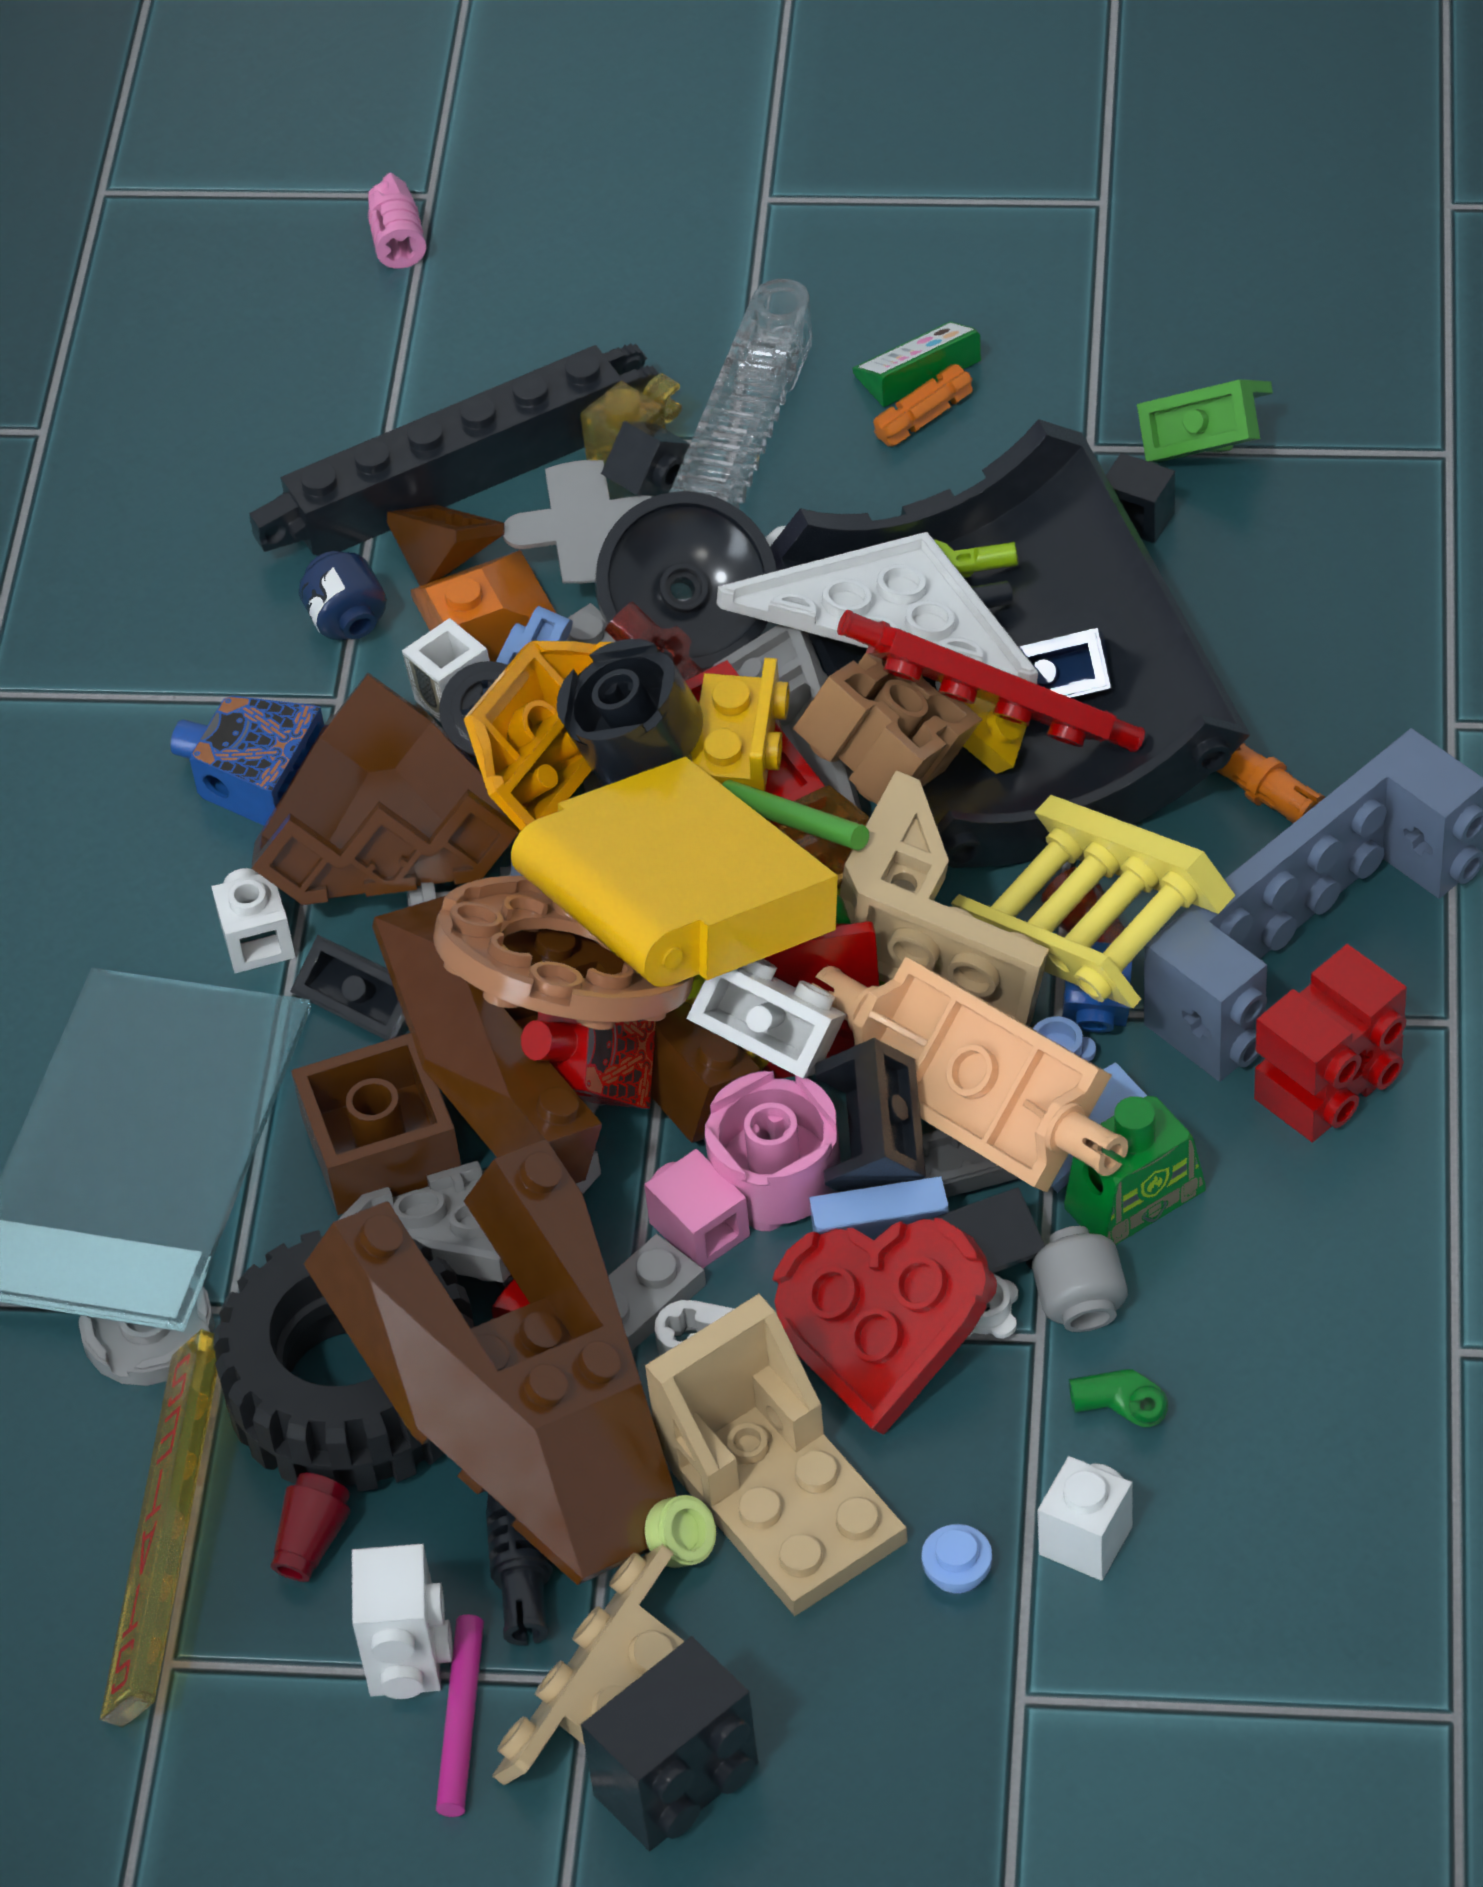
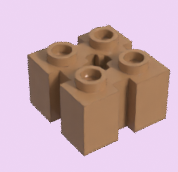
(884, 726)

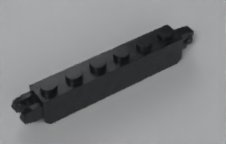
(445, 453)

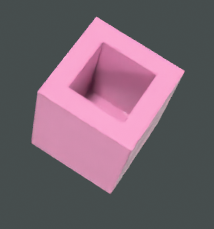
(696, 1208)

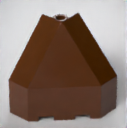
(380, 807)

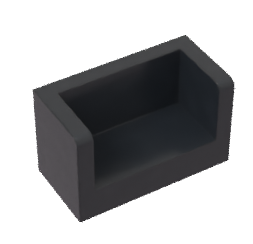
(881, 1116)

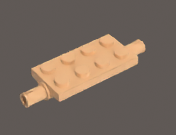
(984, 1073)

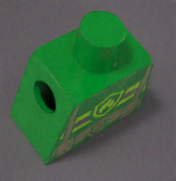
(1152, 1181)

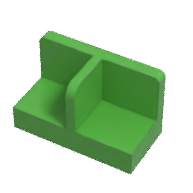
(1201, 420)

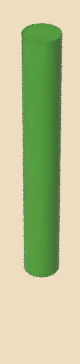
(801, 816)

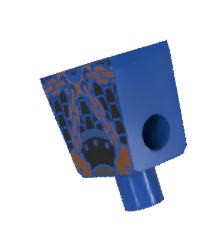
(248, 752)

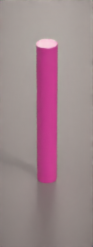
(460, 1716)

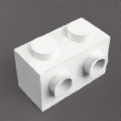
(770, 1016)
(399, 1621)

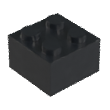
(671, 1744)

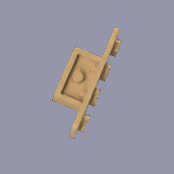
(612, 1654)

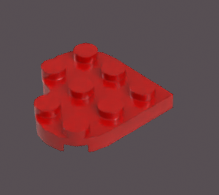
(882, 1310)

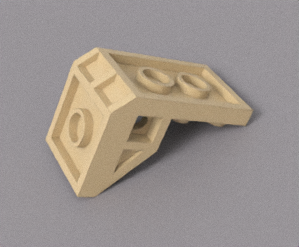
(896, 888)
(754, 1450)

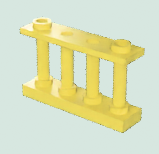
(1105, 848)

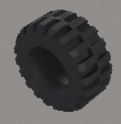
(301, 1425)

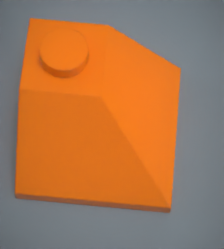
(484, 600)

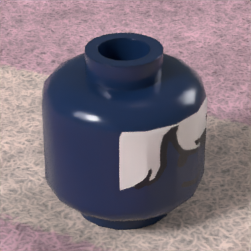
(340, 594)

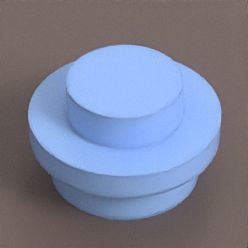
(956, 1558)

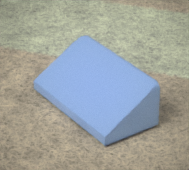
(879, 1207)

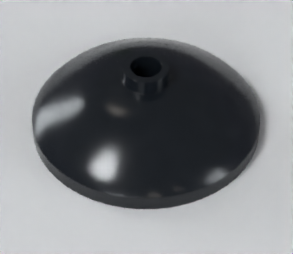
(689, 542)

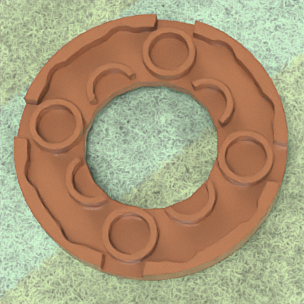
(471, 944)

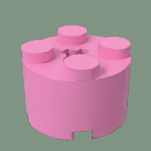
(773, 1144)

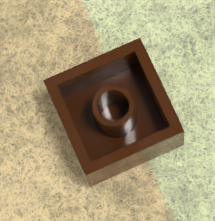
(375, 1121)

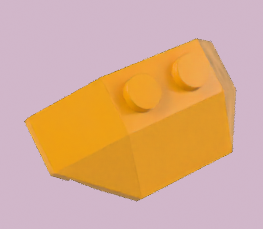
(518, 734)

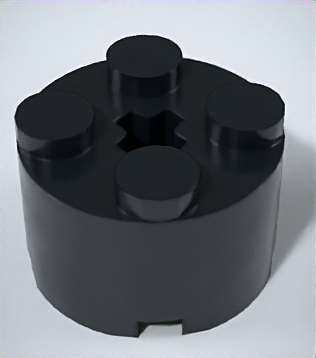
(629, 710)

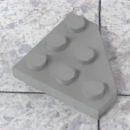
(445, 1224)

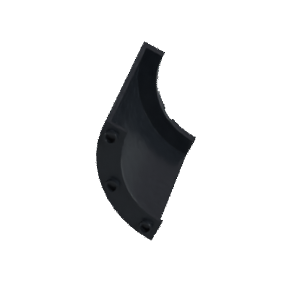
(1074, 574)

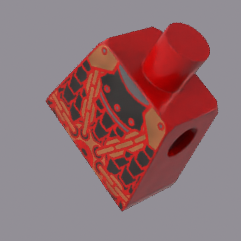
(597, 1064)

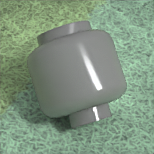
(1080, 1279)

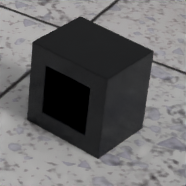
(645, 458)
(1145, 493)

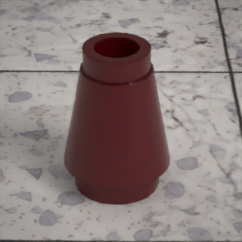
(308, 1524)

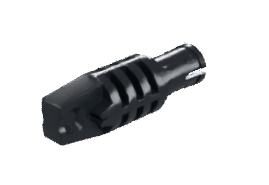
(520, 1573)

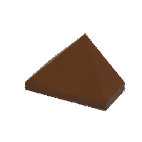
(440, 538)

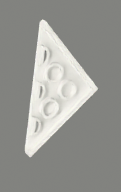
(893, 582)

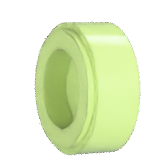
(683, 1527)

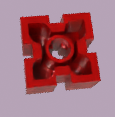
(1330, 1043)

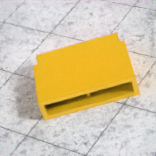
(677, 874)

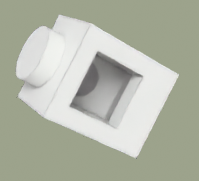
(248, 907)

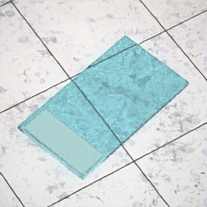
(140, 1145)

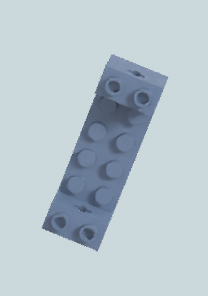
(1206, 967)

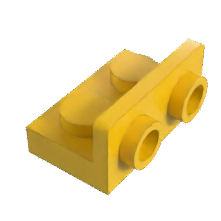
(740, 726)

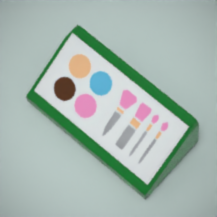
(918, 360)

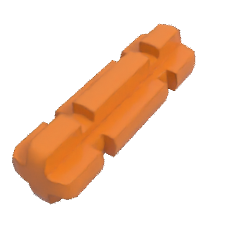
(922, 405)

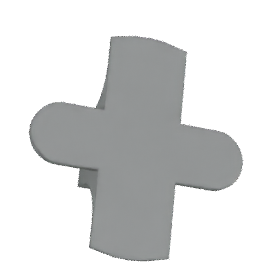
(577, 518)

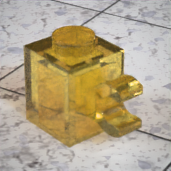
(622, 402)

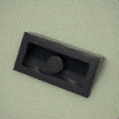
(351, 988)

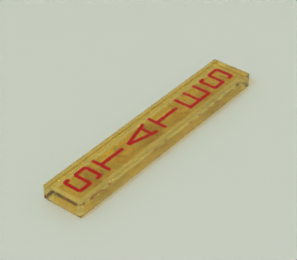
(161, 1532)

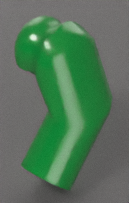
(1122, 1392)

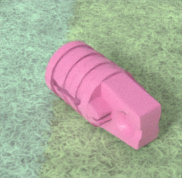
(395, 224)

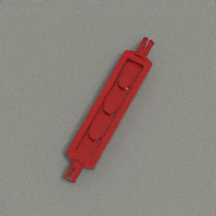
(968, 678)

